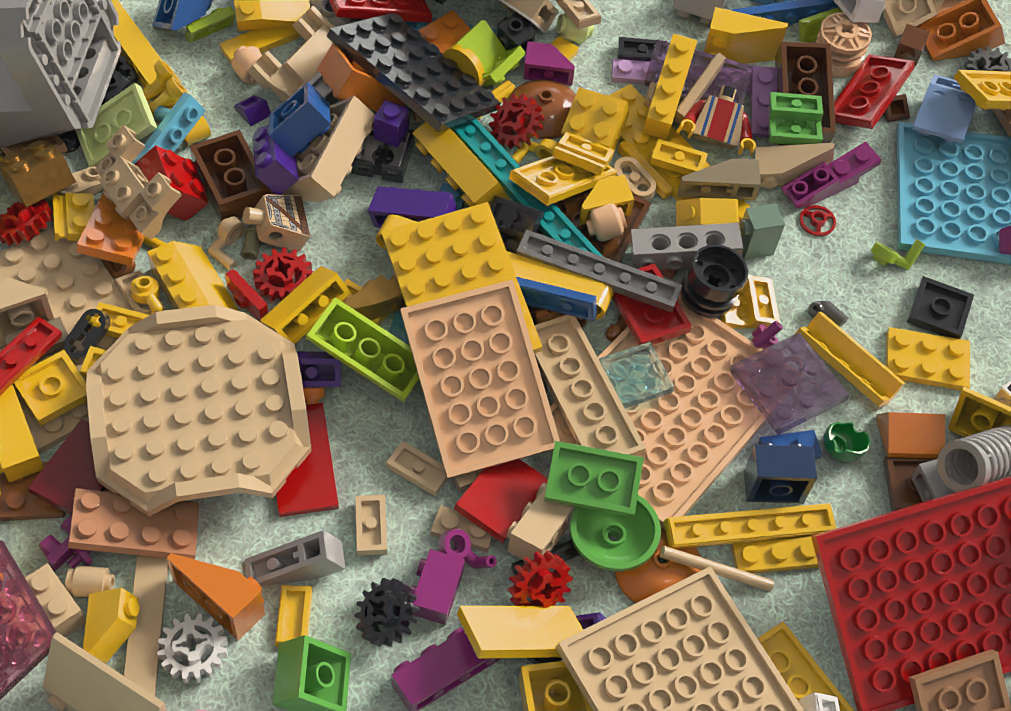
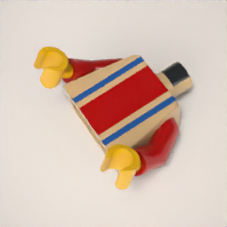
(720, 122)

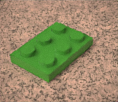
(594, 479)

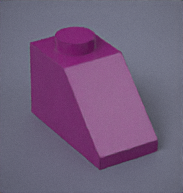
(547, 62)

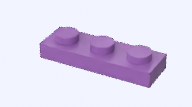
(762, 82)

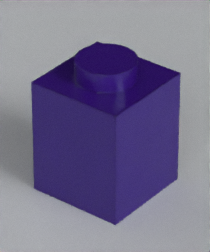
(391, 123)

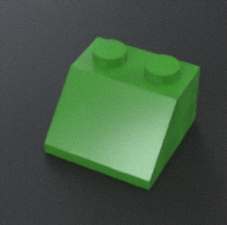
(311, 676)

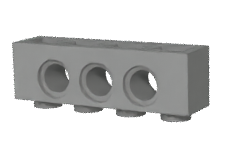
(677, 245)

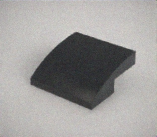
(513, 221)

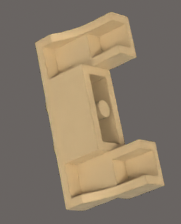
(302, 64)
(130, 189)

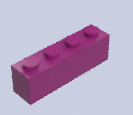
(438, 671)

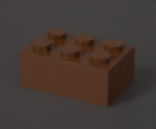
(228, 174)

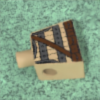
(280, 221)

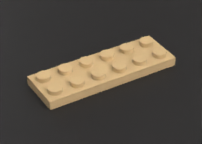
(584, 389)

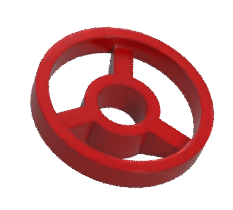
(818, 224)

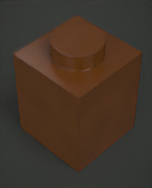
(911, 43)

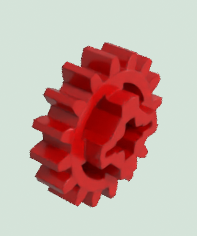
(516, 121)
(24, 222)
(280, 273)
(539, 582)

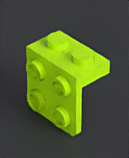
(491, 53)

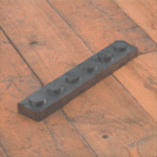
(620, 277)

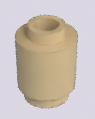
(88, 580)

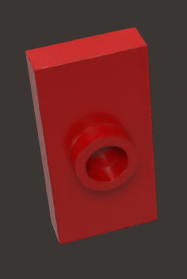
(245, 295)

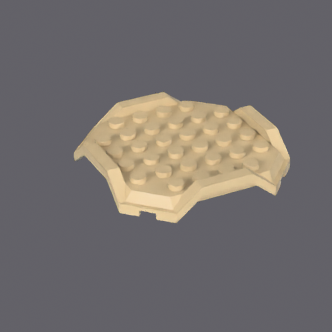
(196, 409)

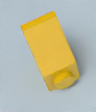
(608, 191)
(706, 211)
(109, 622)

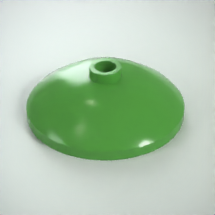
(635, 536)

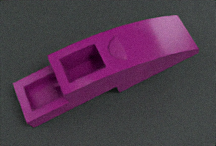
(831, 178)

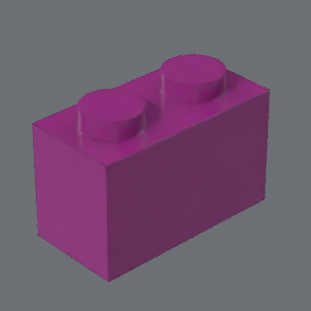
(437, 585)

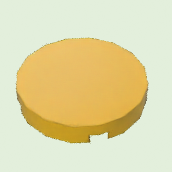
(466, 62)

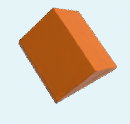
(912, 434)

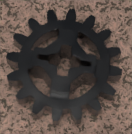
(386, 612)

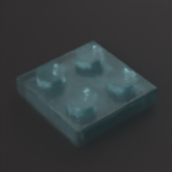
(637, 374)

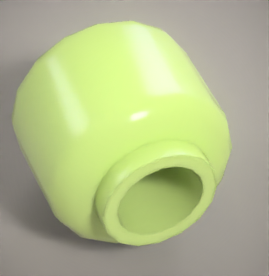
(570, 32)

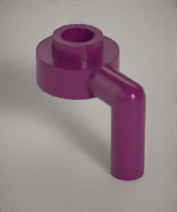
(765, 336)
(462, 549)

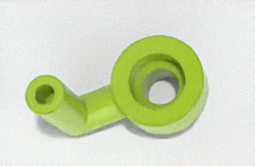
(886, 255)

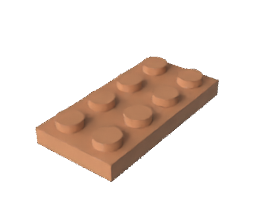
(113, 525)

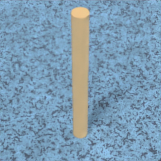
(719, 569)

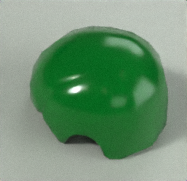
(844, 435)

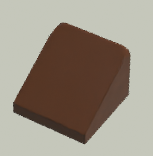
(897, 109)

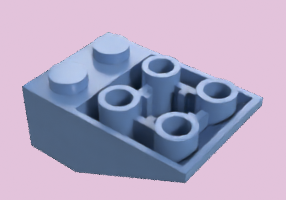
(945, 111)

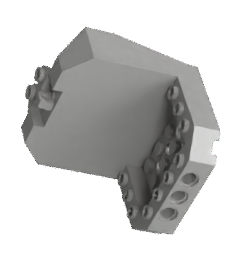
(54, 65)

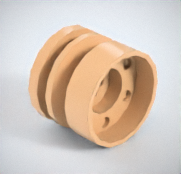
(848, 43)

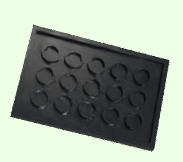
(414, 70)

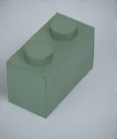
(761, 230)

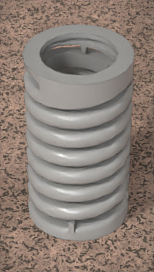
(976, 459)

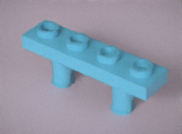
(174, 124)

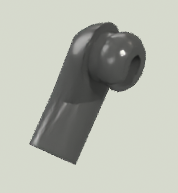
(829, 310)

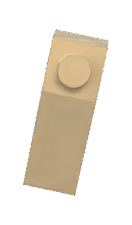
(785, 163)

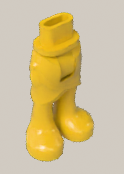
(165, 82)

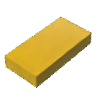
(293, 612)

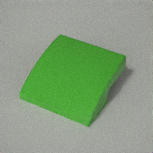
(795, 119)

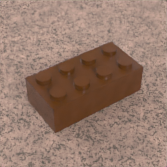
(808, 71)

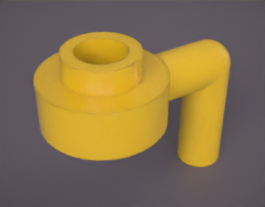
(543, 149)
(146, 291)

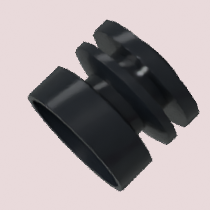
(713, 281)

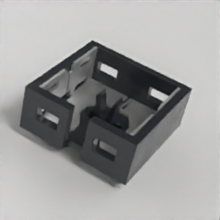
(391, 170)

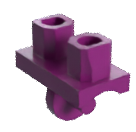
(58, 553)

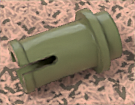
(251, 243)

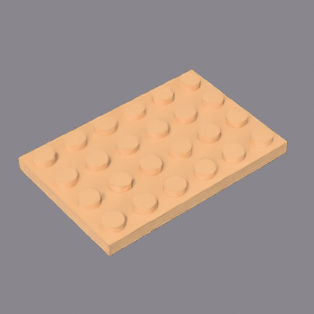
(480, 378)

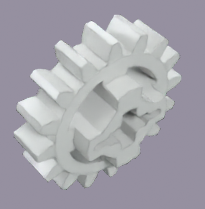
(206, 644)

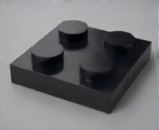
(940, 308)

